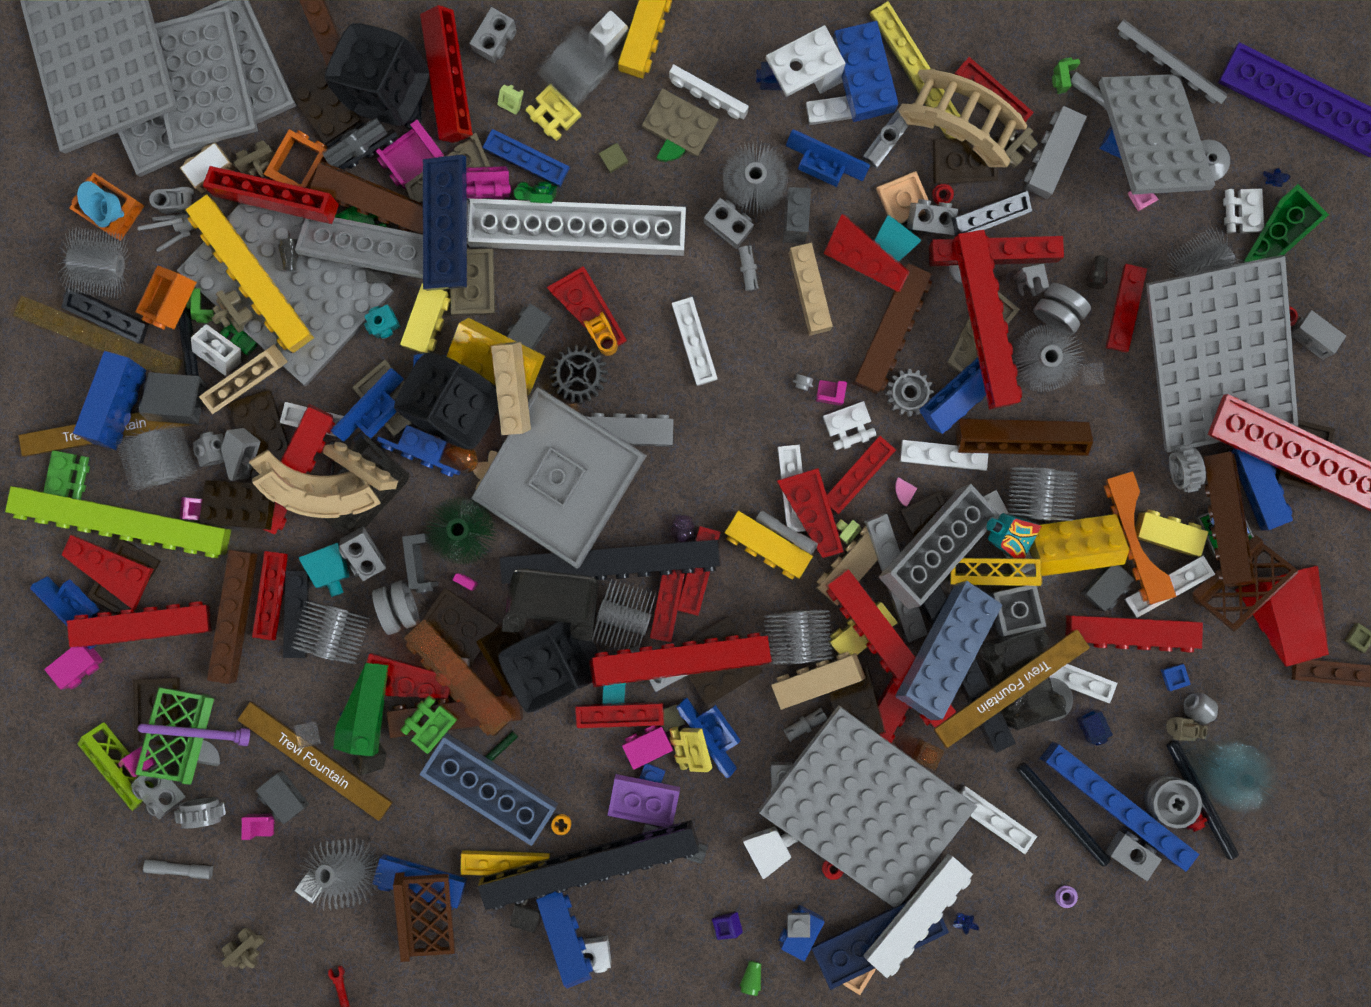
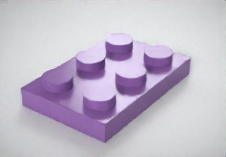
(643, 801)

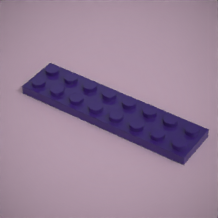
(1299, 97)

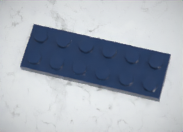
(444, 223)
(843, 953)

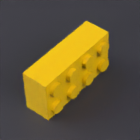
(473, 349)
(1080, 545)

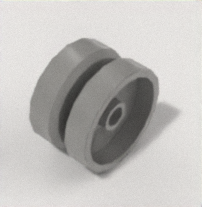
(1061, 308)
(395, 607)
(1173, 801)

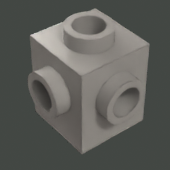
(208, 449)

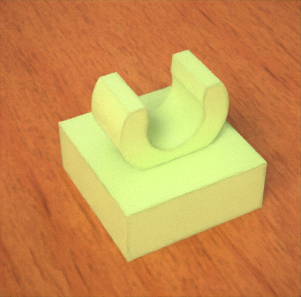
(510, 99)
(849, 531)

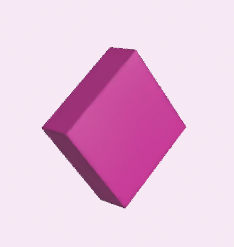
(465, 581)

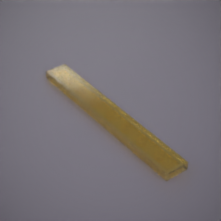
(95, 336)

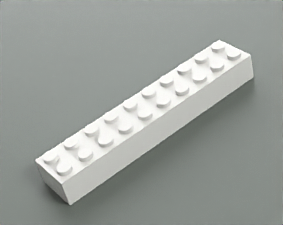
(577, 227)

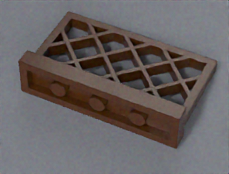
(1212, 587)
(405, 912)

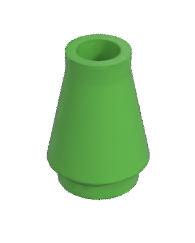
(751, 980)

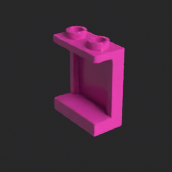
(407, 154)

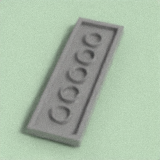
(363, 246)

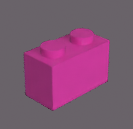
(73, 666)
(647, 746)

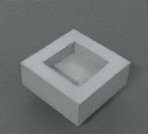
(798, 924)

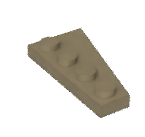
(474, 158)
(965, 348)

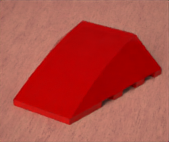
(1293, 617)

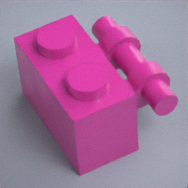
(488, 182)

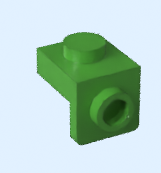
(1061, 75)
(194, 304)

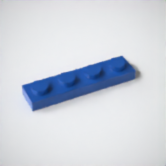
(526, 158)

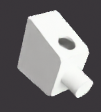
(608, 33)
(768, 849)

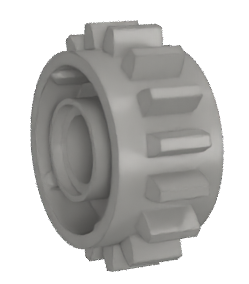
(913, 381)
(1187, 468)
(199, 812)

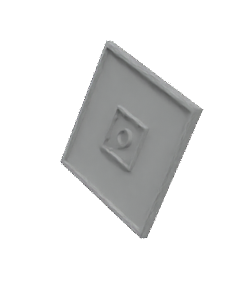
(559, 478)

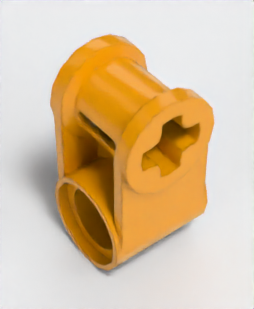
(600, 331)

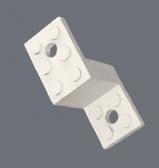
(819, 62)

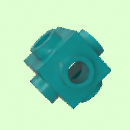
(388, 324)

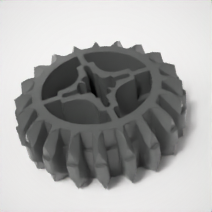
(586, 367)

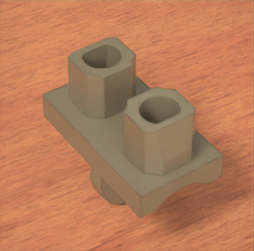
(1024, 141)
(256, 161)
(226, 303)
(1186, 729)
(246, 953)

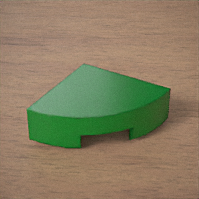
(670, 152)

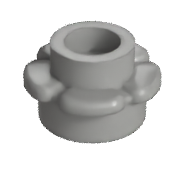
(803, 382)

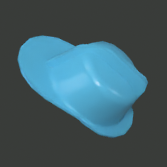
(98, 204)

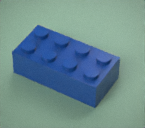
(866, 71)
(110, 400)

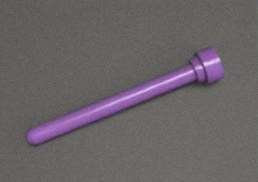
(239, 736)

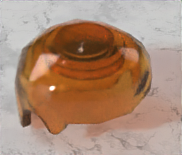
(463, 458)

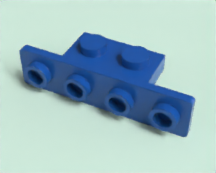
(825, 161)
(372, 409)
(422, 446)
(65, 601)
(716, 731)

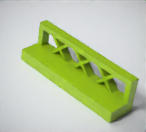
(108, 766)

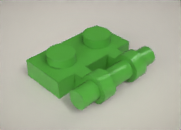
(61, 472)
(434, 728)

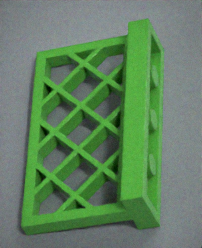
(192, 744)

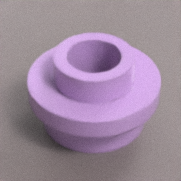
(1071, 901)

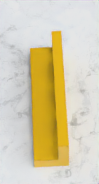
(999, 579)

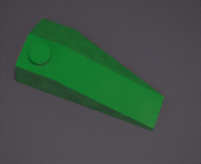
(1289, 223)
(362, 717)

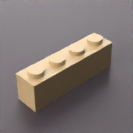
(810, 289)
(243, 379)
(511, 388)
(858, 560)
(818, 681)

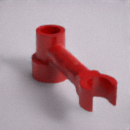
(340, 988)

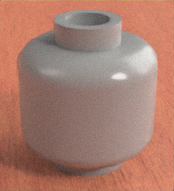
(1200, 708)

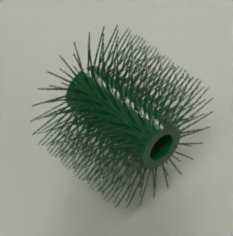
(454, 524)

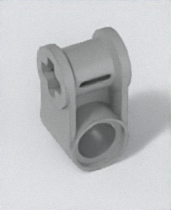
(176, 199)

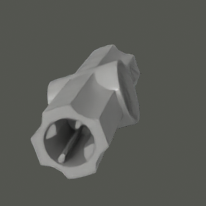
(881, 147)

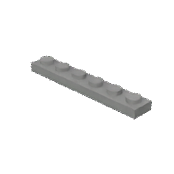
(1178, 67)
(886, 551)

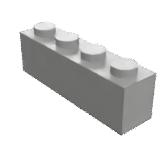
(1055, 152)
(638, 430)

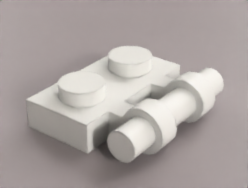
(1250, 211)
(846, 419)

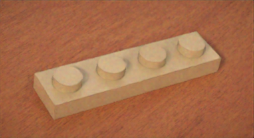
(359, 466)

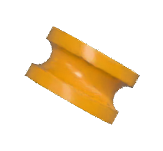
(555, 828)

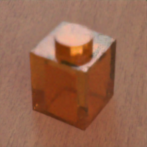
(928, 754)

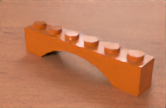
(1154, 582)

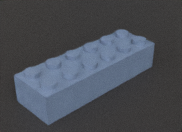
(948, 650)
(489, 789)

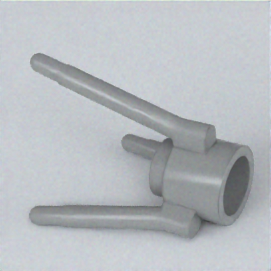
(179, 223)

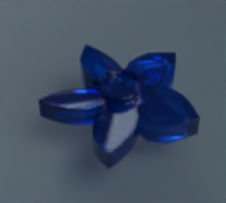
(1277, 178)
(965, 923)

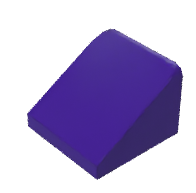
(727, 926)

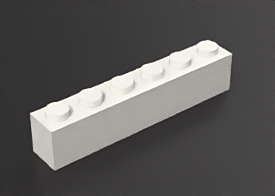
(918, 915)

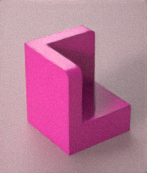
(831, 392)
(131, 762)
(257, 825)

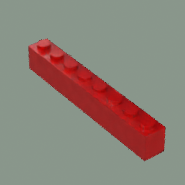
(987, 319)
(876, 629)
(679, 661)

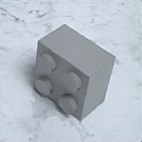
(1019, 611)

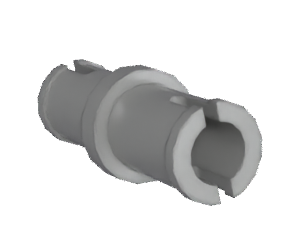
(748, 268)
(805, 724)

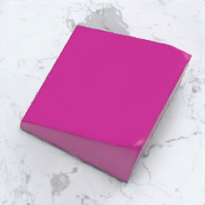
(190, 508)

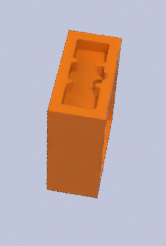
(283, 150)
(130, 208)
(165, 298)

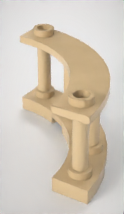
(959, 127)
(312, 493)

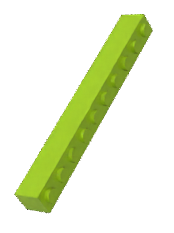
(118, 521)

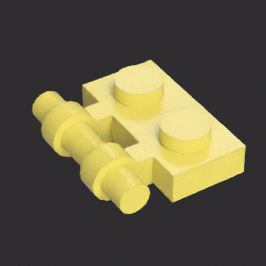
(557, 107)
(695, 749)

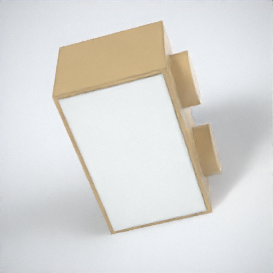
(197, 167)

